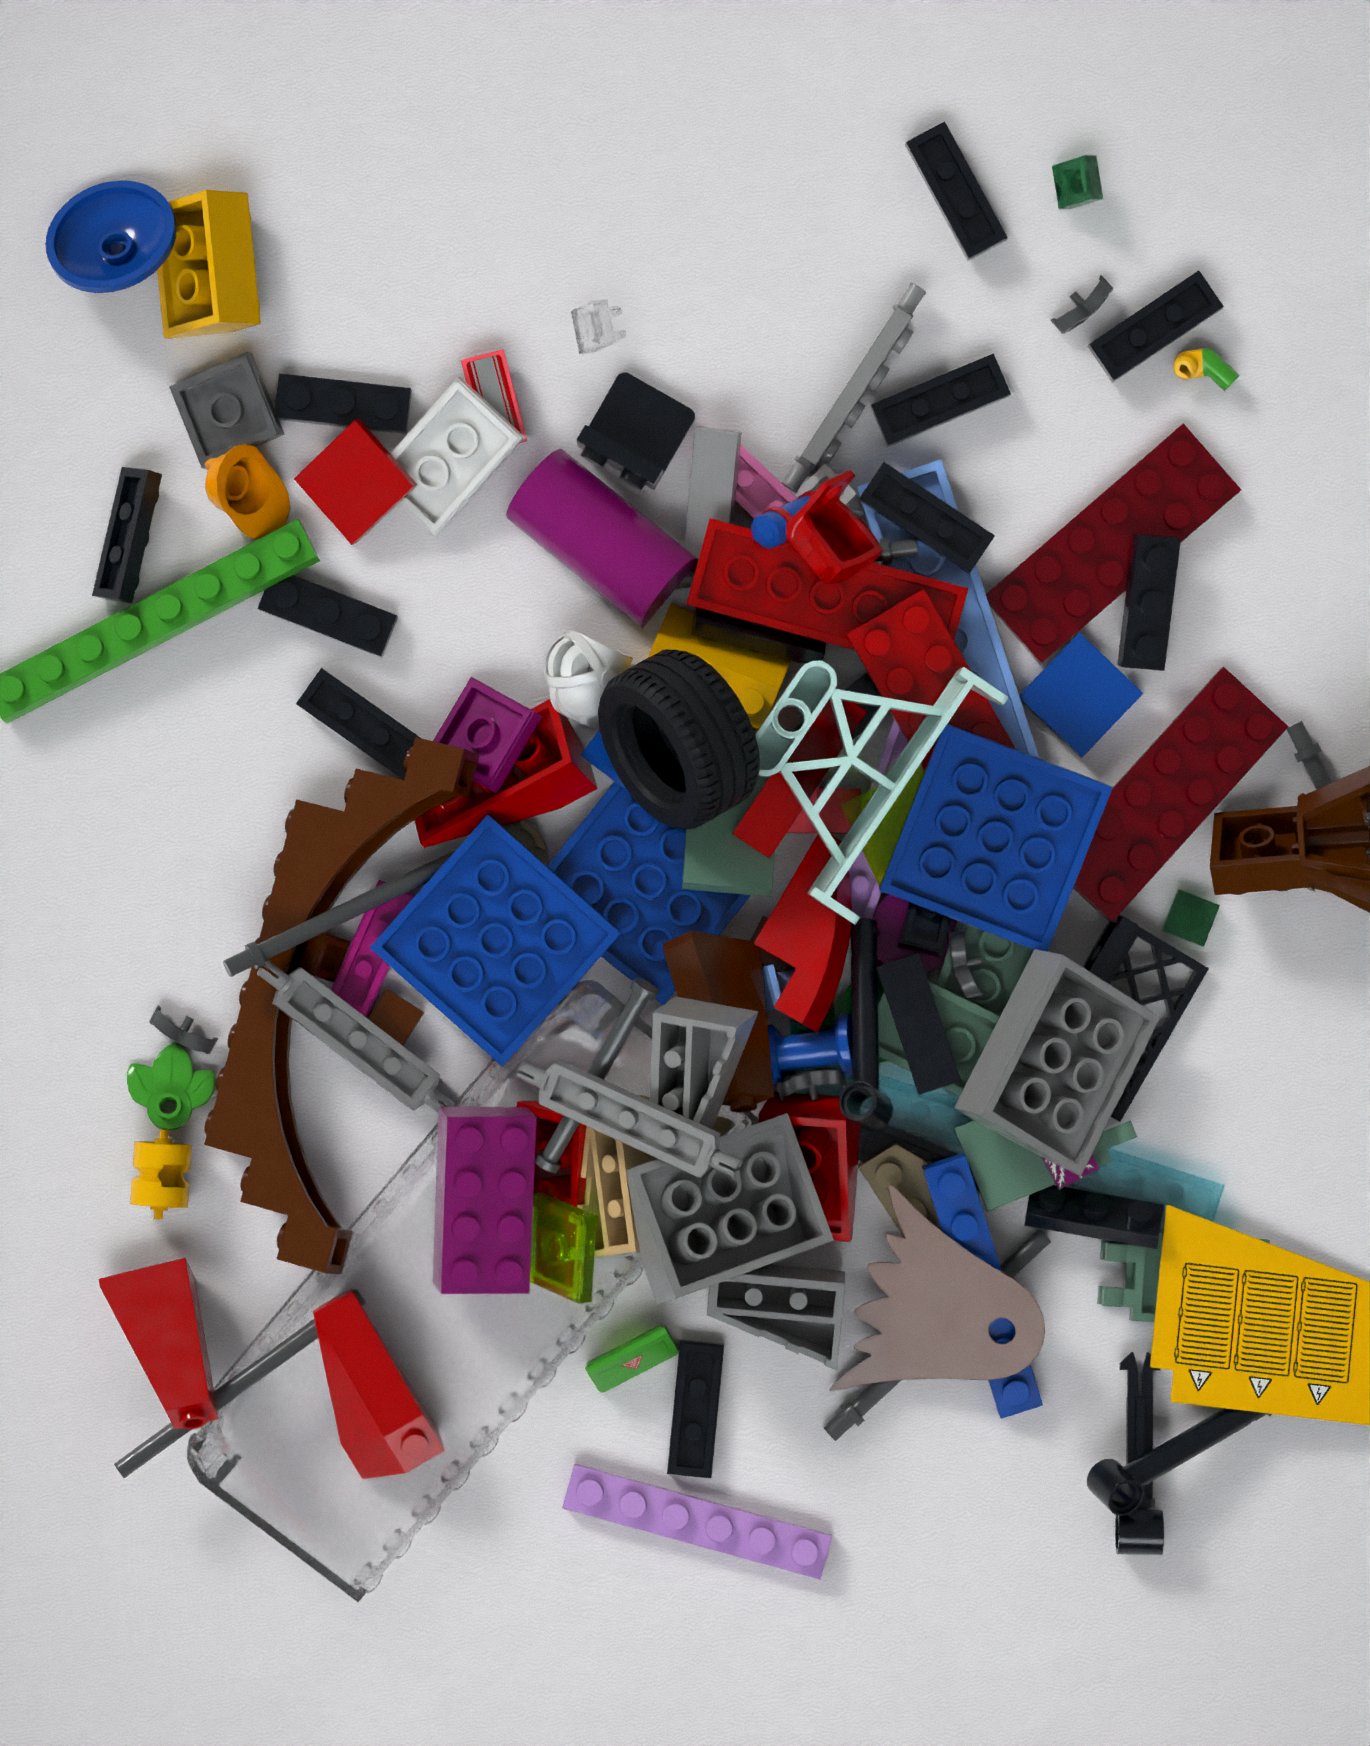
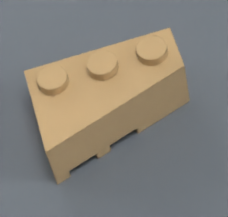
(608, 1191)

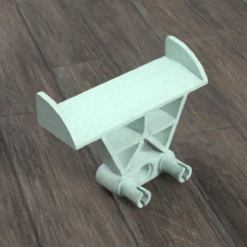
(809, 693)

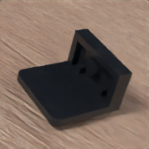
(636, 431)

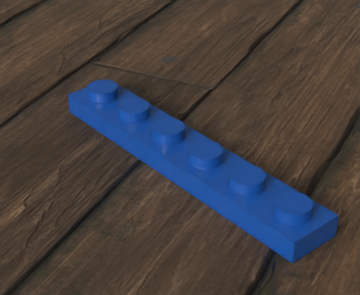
(964, 1221)

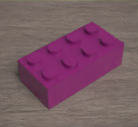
(484, 1200)

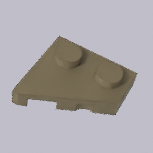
(904, 1171)

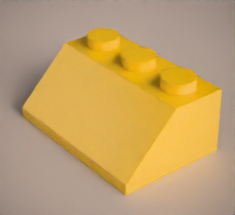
(211, 270)
(750, 674)

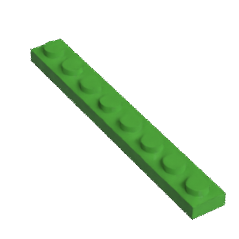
(155, 620)

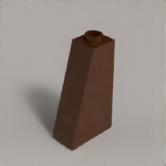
(731, 975)

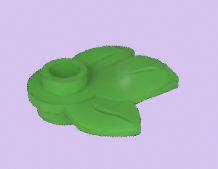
(170, 1080)

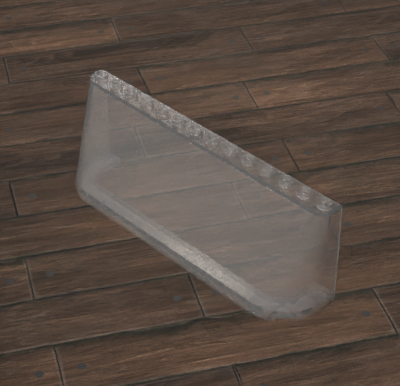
(463, 1354)

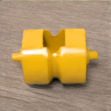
(161, 1174)

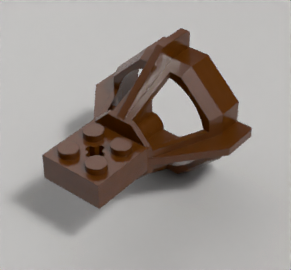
(1301, 846)

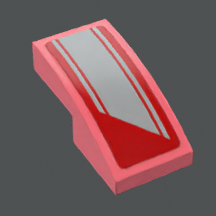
(492, 380)

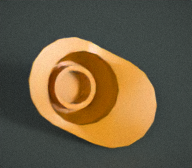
(247, 491)

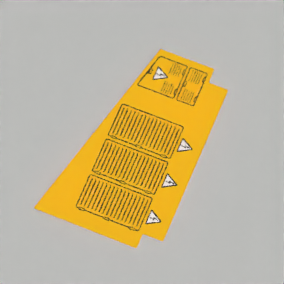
(1259, 1326)

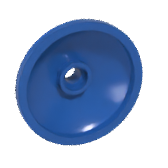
(111, 236)

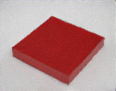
(355, 481)

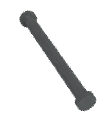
(642, 993)

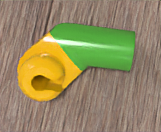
(1204, 363)

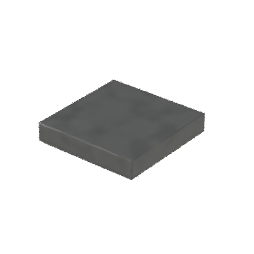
(226, 408)

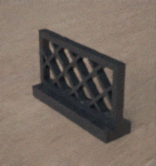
(1104, 962)

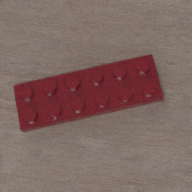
(1090, 556)
(1174, 790)

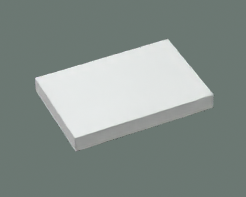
(453, 454)

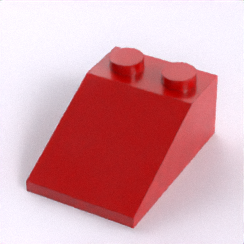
(830, 1152)

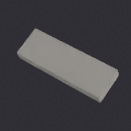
(711, 482)

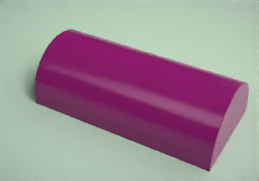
(599, 536)

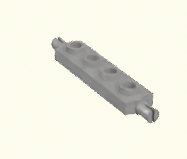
(847, 406)
(355, 1038)
(629, 1118)

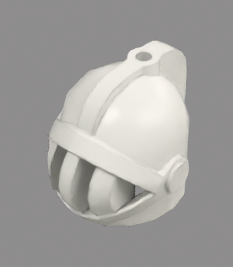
(578, 673)

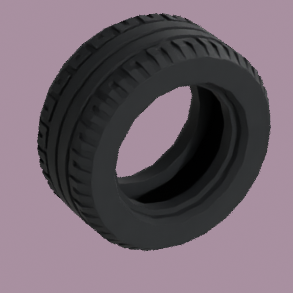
(679, 739)

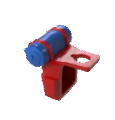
(821, 531)

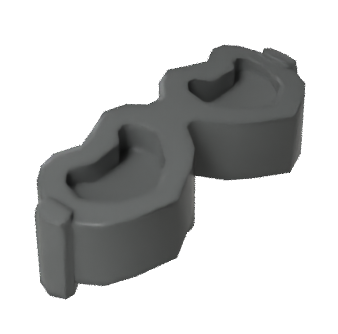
(1085, 308)
(961, 964)
(181, 1034)
(810, 1079)

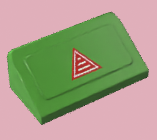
(631, 1358)

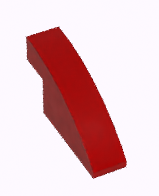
(809, 940)

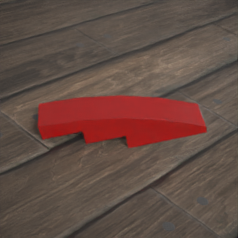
(776, 805)

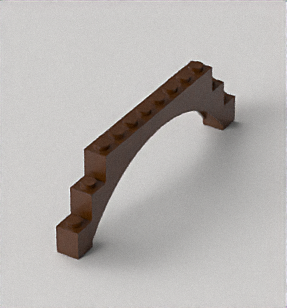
(254, 1090)

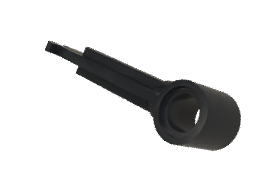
(1144, 1528)

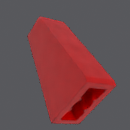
(166, 1331)

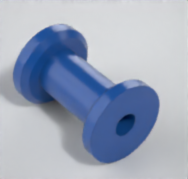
(811, 1049)

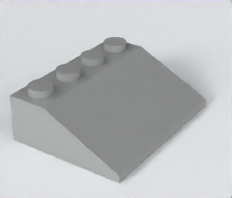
(1057, 1061)
(721, 1225)

